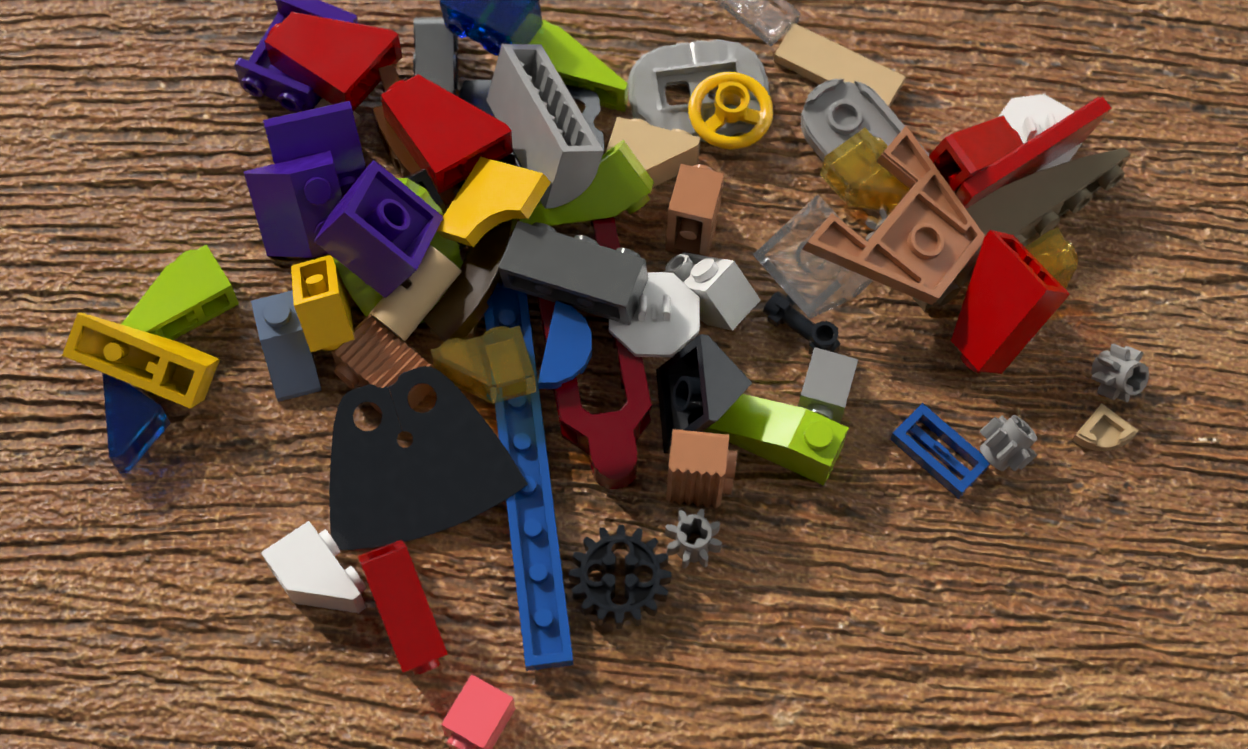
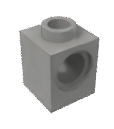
(828, 383)

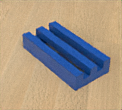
(928, 462)

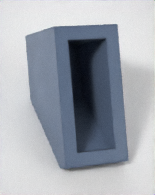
(285, 347)

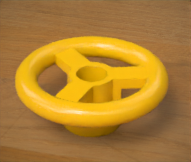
(732, 90)

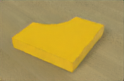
(489, 197)

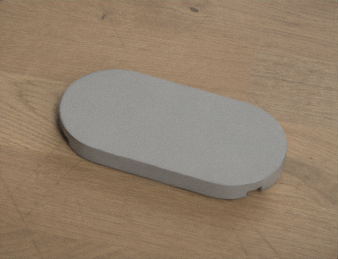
(839, 111)

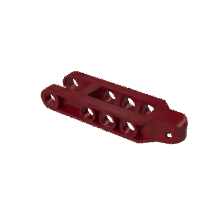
(613, 435)

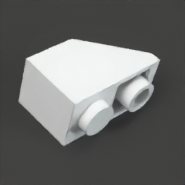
(720, 284)
(310, 572)

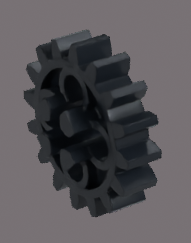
(599, 594)

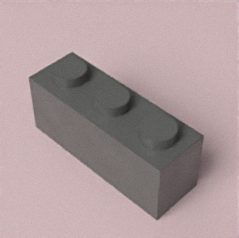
(574, 271)

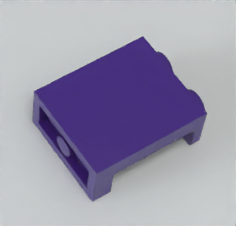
(262, 78)

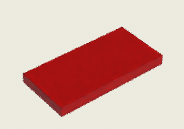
(1035, 153)

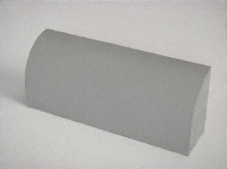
(544, 122)

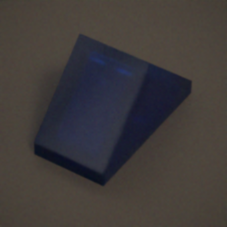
(131, 422)

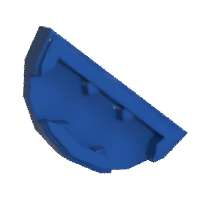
(566, 348)

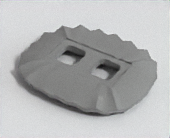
(690, 66)

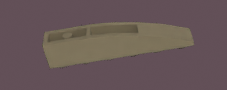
(1038, 202)

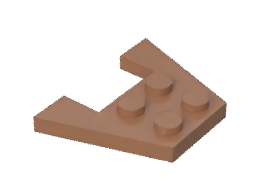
(921, 240)

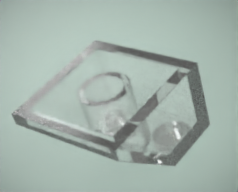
(806, 278)

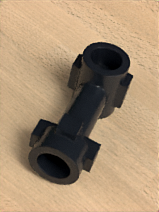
(820, 335)

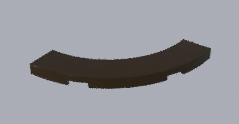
(467, 296)

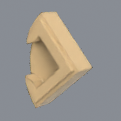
(1104, 431)

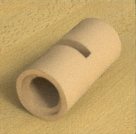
(417, 295)

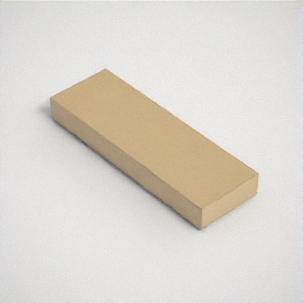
(826, 60)

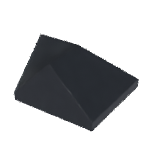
(697, 388)

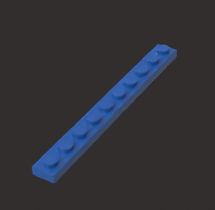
(532, 508)

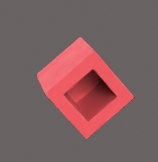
(477, 716)

